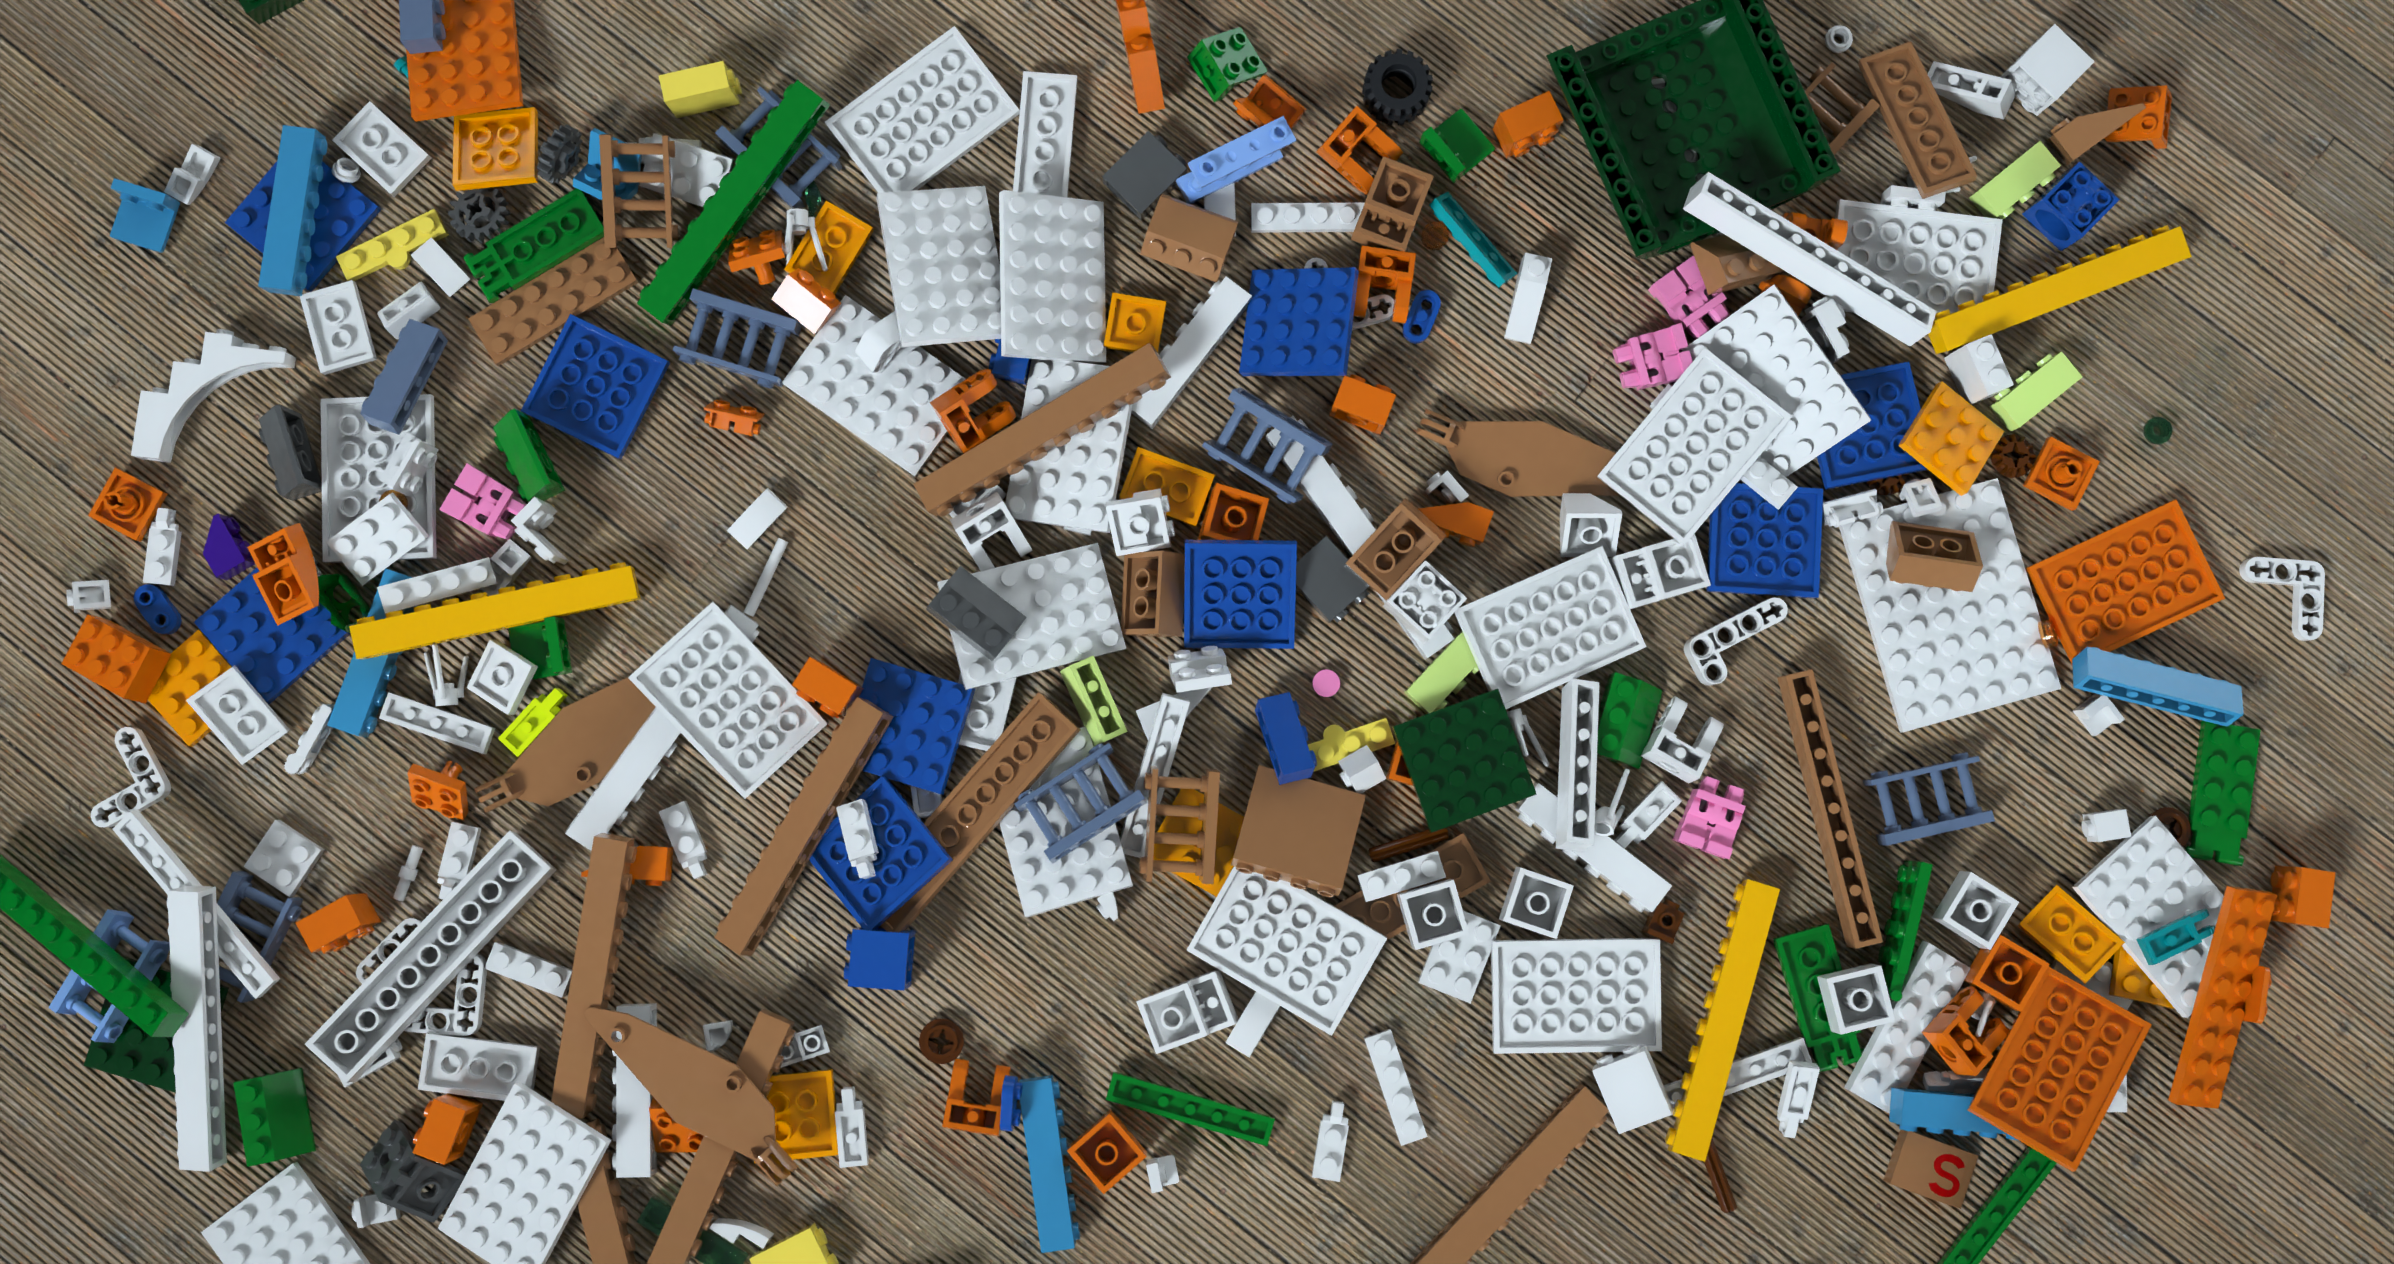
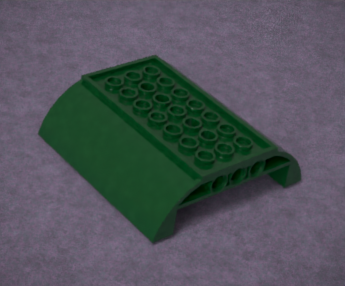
(1733, 107)

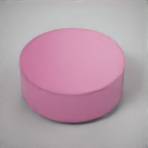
(1326, 683)

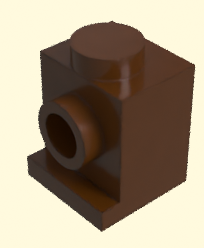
(1654, 925)

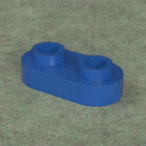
(1420, 317)
(157, 607)
(1011, 1092)

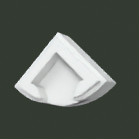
(717, 1034)

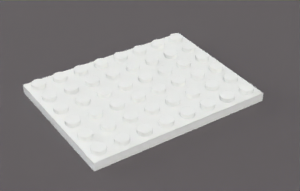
(1946, 647)

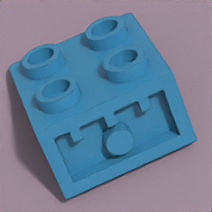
(589, 177)
(143, 216)

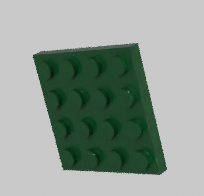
(1464, 760)
(135, 1052)

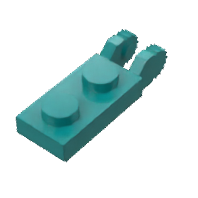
(2174, 937)

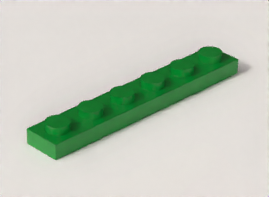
(1190, 1108)
(1999, 1209)

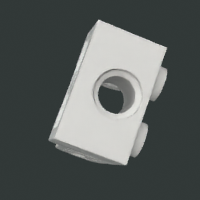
(982, 522)
(1675, 755)

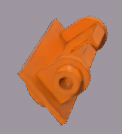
(744, 417)

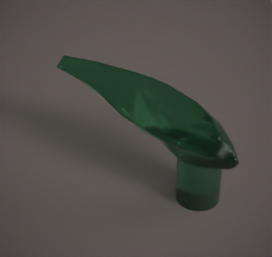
(813, 199)

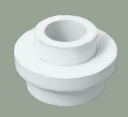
(1842, 32)
(346, 170)

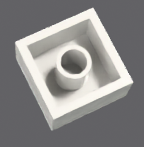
(1536, 902)
(1975, 910)
(1433, 914)
(1856, 998)

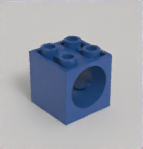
(2070, 206)
(880, 959)

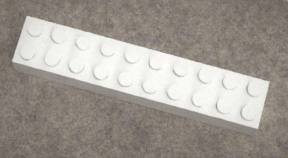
(430, 957)

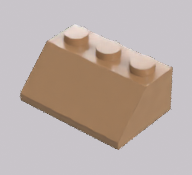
(1189, 238)
(1730, 265)
(1933, 557)
(1153, 594)

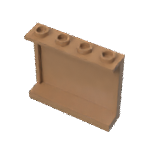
(1298, 832)

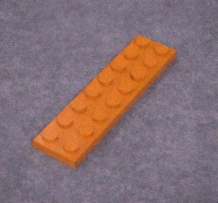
(2221, 997)

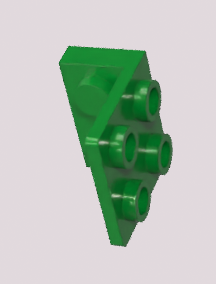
(1225, 62)
(1456, 145)
(544, 646)

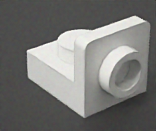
(1451, 488)
(1921, 497)
(89, 595)
(1162, 1172)
(369, 1211)

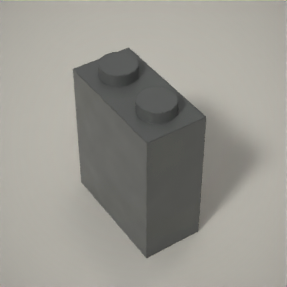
(1145, 174)
(1329, 581)

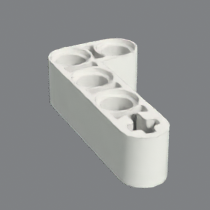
(879, 343)
(1736, 633)

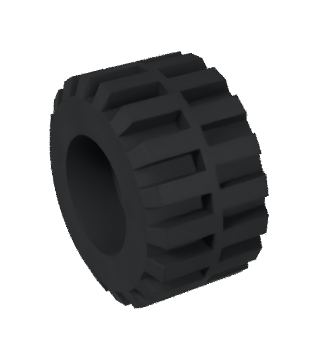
(1402, 66)

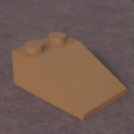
(2079, 135)
(1396, 549)

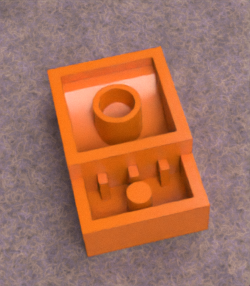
(286, 573)

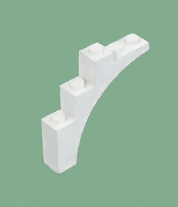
(165, 411)

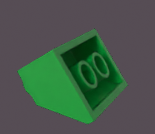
(527, 457)
(1626, 719)
(274, 1116)

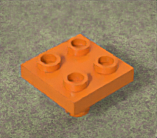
(757, 253)
(2061, 473)
(127, 504)
(439, 790)

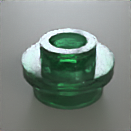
(2165, 430)

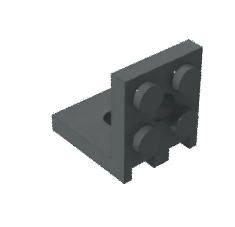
(401, 1175)

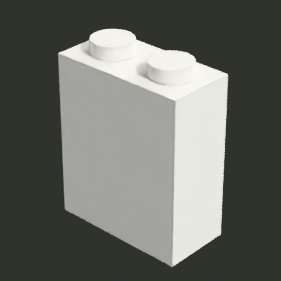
(1978, 370)
(1632, 1088)

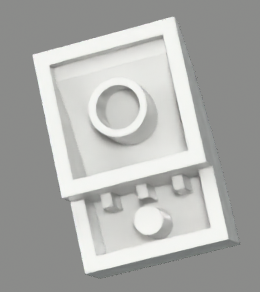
(1660, 571)
(1187, 1011)

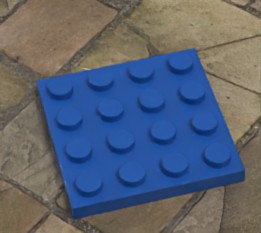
(338, 220)
(1299, 322)
(595, 386)
(1873, 450)
(1766, 548)
(1240, 593)
(262, 651)
(925, 724)
(904, 865)

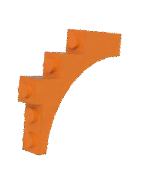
(1140, 55)

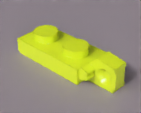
(532, 721)

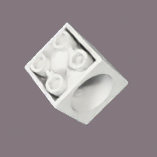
(2047, 70)
(1424, 602)

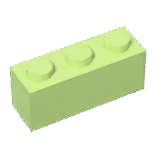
(2016, 182)
(2035, 390)
(1443, 676)
(1093, 700)

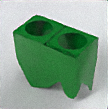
(340, 620)

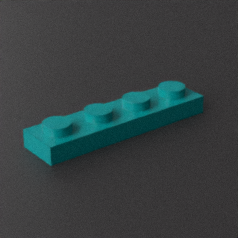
(1473, 239)

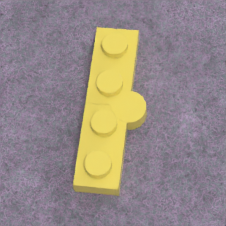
(392, 246)
(1339, 744)

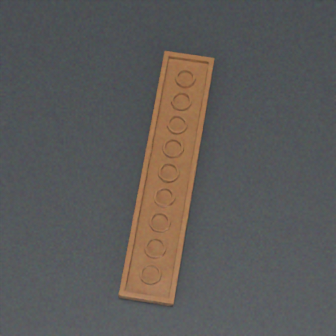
(990, 793)

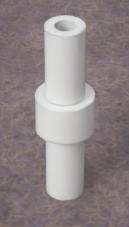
(408, 873)

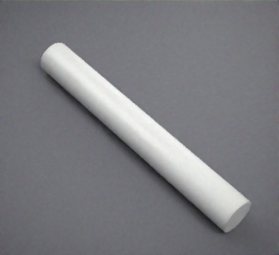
(765, 577)

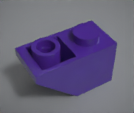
(225, 548)

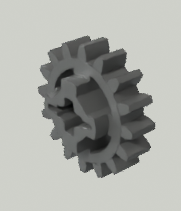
(559, 154)
(479, 213)

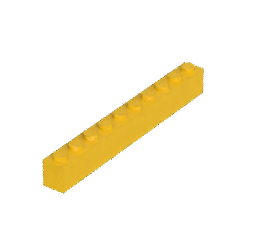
(2059, 289)
(494, 612)
(1723, 1019)

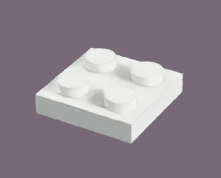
(502, 677)
(284, 858)

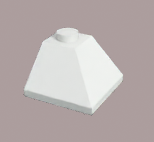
(1588, 524)

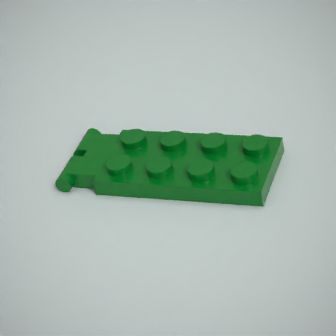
(536, 244)
(2222, 791)
(1904, 924)
(1802, 959)

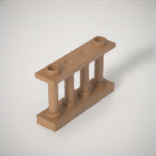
(1859, 112)
(613, 176)
(1203, 839)

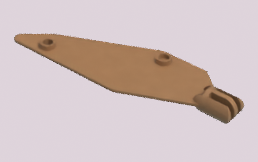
(1521, 456)
(574, 747)
(697, 1089)

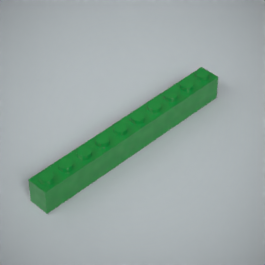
(733, 202)
(88, 954)

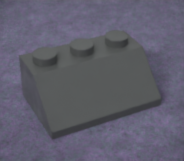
(290, 453)
(976, 613)

